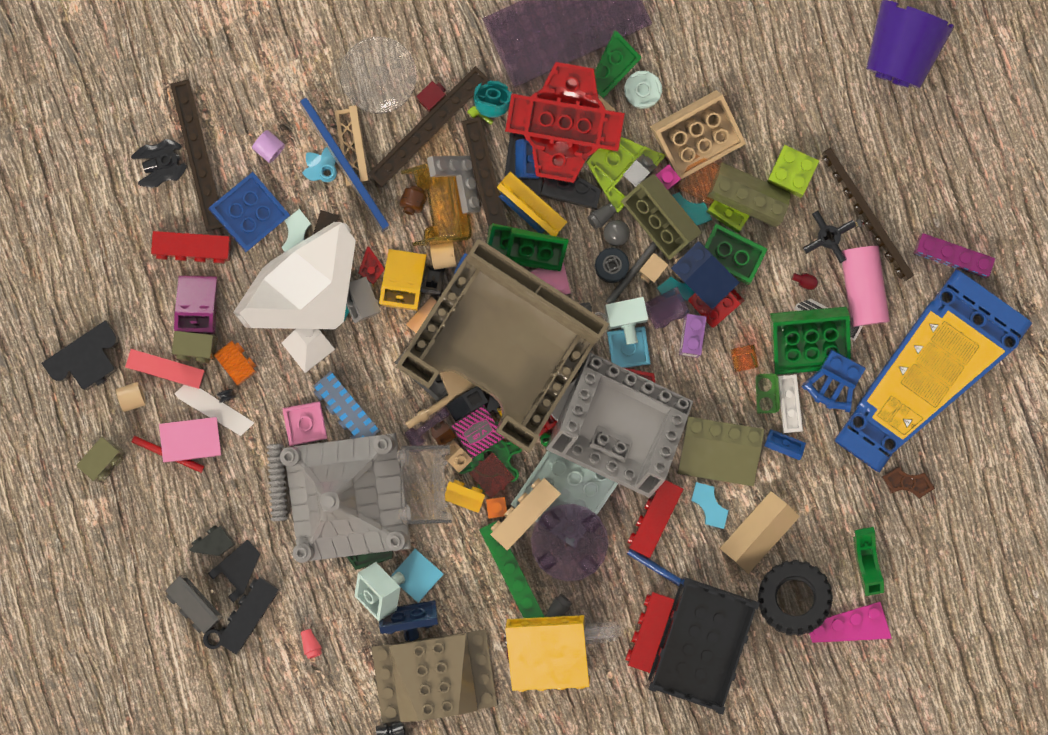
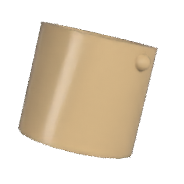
(443, 255)
(131, 396)

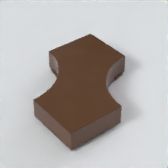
(916, 484)

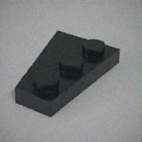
(577, 193)

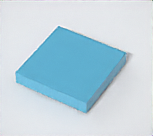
(628, 355)
(419, 575)

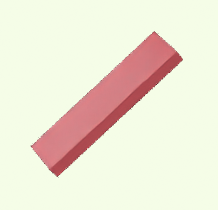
(165, 369)

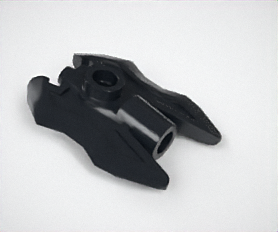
(161, 164)

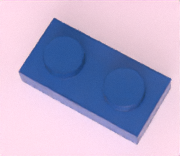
(785, 444)

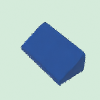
(524, 160)

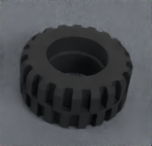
(795, 571)

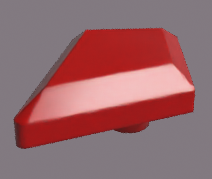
(371, 266)

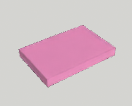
(190, 439)

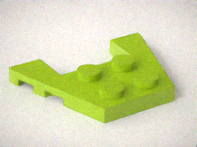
(610, 166)

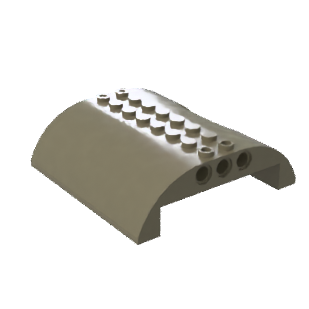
(505, 337)

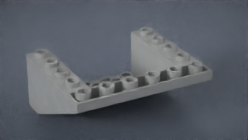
(620, 426)

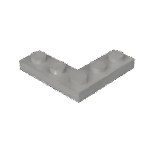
(461, 168)

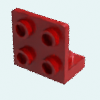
(720, 311)

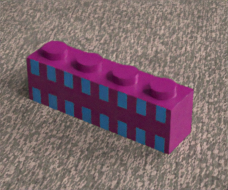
(954, 255)

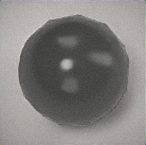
(616, 233)

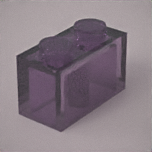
(666, 308)

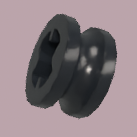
(225, 395)

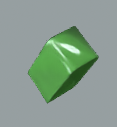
(770, 394)

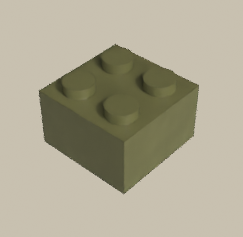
(194, 345)
(101, 459)

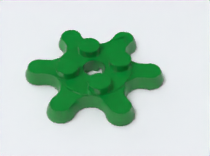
(503, 451)

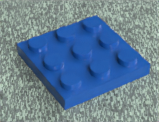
(249, 212)

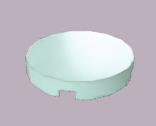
(643, 89)

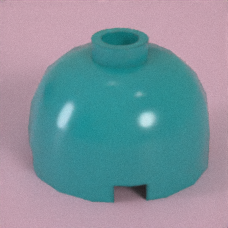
(492, 99)

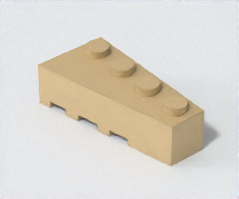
(525, 514)

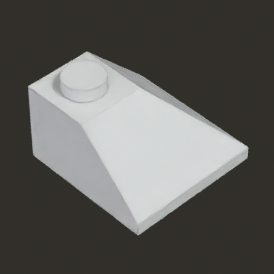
(308, 347)

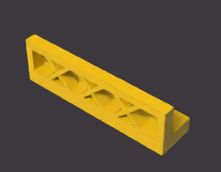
(532, 204)

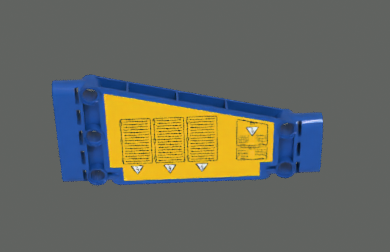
(932, 367)

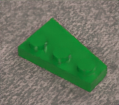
(614, 64)

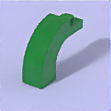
(867, 561)

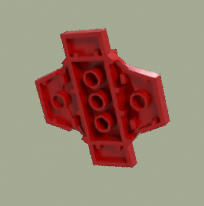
(565, 122)

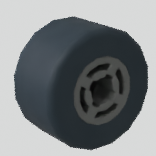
(606, 267)

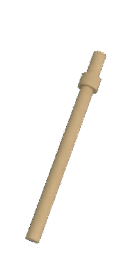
(423, 415)

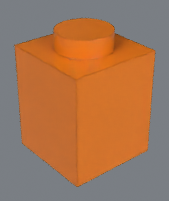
(496, 507)

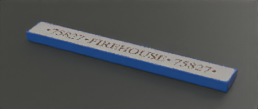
(344, 164)

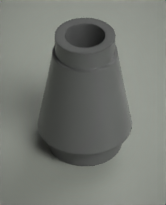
(600, 216)
(559, 606)

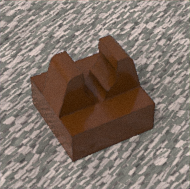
(443, 434)

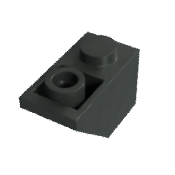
(215, 543)

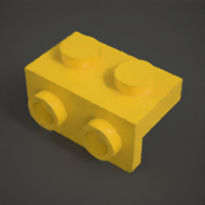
(464, 497)

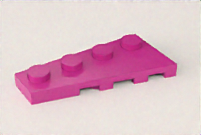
(856, 624)

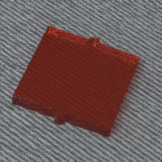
(491, 475)

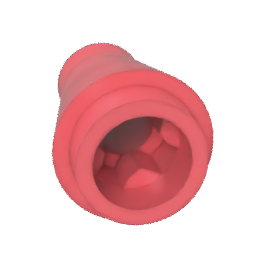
(310, 644)

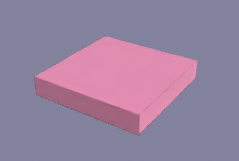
(304, 423)

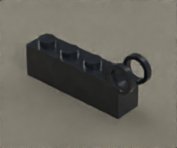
(246, 618)

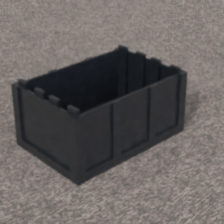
(702, 644)

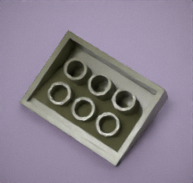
(720, 451)

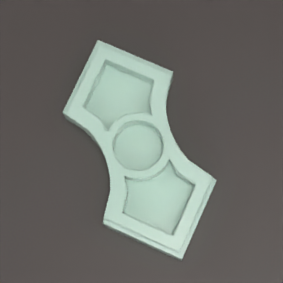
(297, 227)

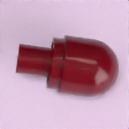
(805, 280)

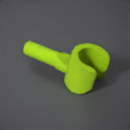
(474, 113)

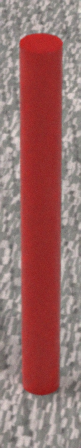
(157, 449)

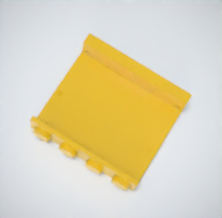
(547, 653)

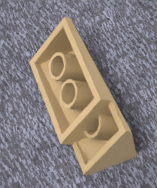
(759, 532)

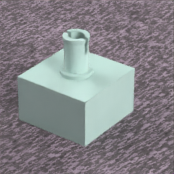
(626, 316)
(378, 590)

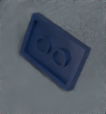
(409, 619)

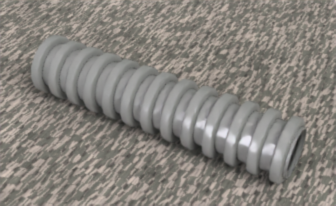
(277, 483)

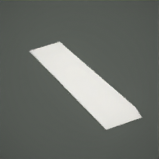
(212, 408)

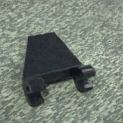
(238, 568)

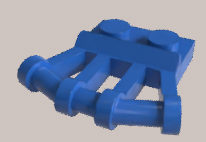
(843, 371)

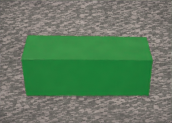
(528, 247)

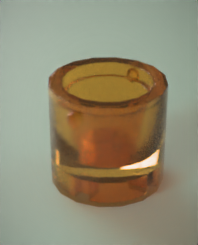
(744, 358)

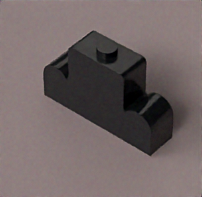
(85, 358)

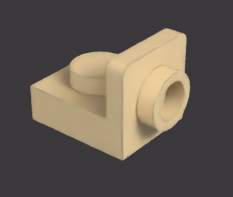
(458, 457)

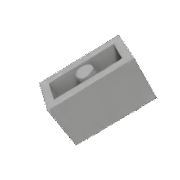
(361, 300)

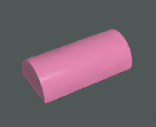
(865, 286)

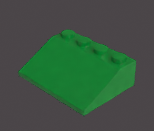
(807, 336)

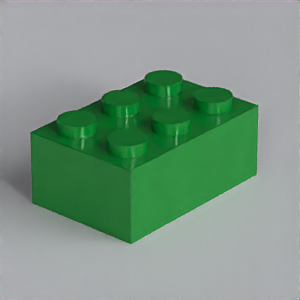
(735, 253)

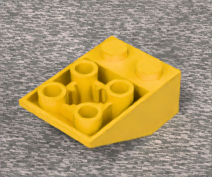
(402, 280)

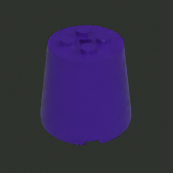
(906, 44)

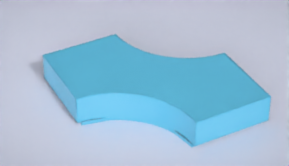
(705, 498)

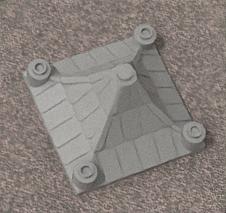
(345, 497)

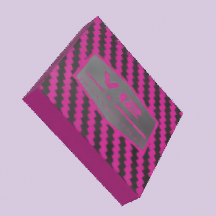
(477, 431)

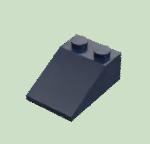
(705, 275)

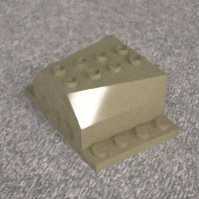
(434, 677)

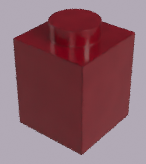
(431, 95)

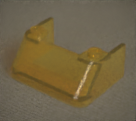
(445, 208)

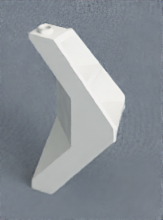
(303, 285)

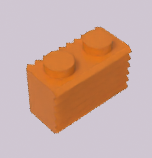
(235, 363)

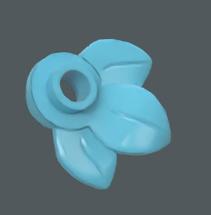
(318, 164)

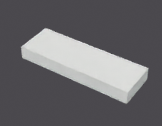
(790, 404)

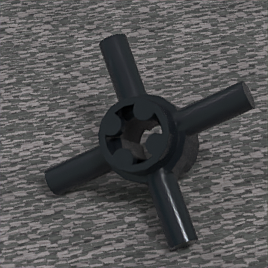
(836, 232)

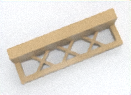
(356, 131)

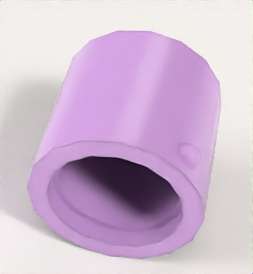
(268, 146)

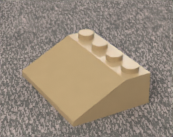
(698, 129)

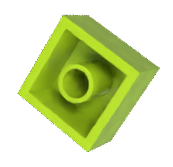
(792, 171)

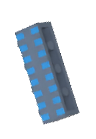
(345, 407)

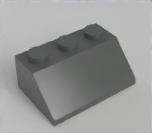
(193, 604)

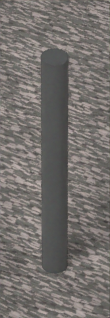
(631, 274)

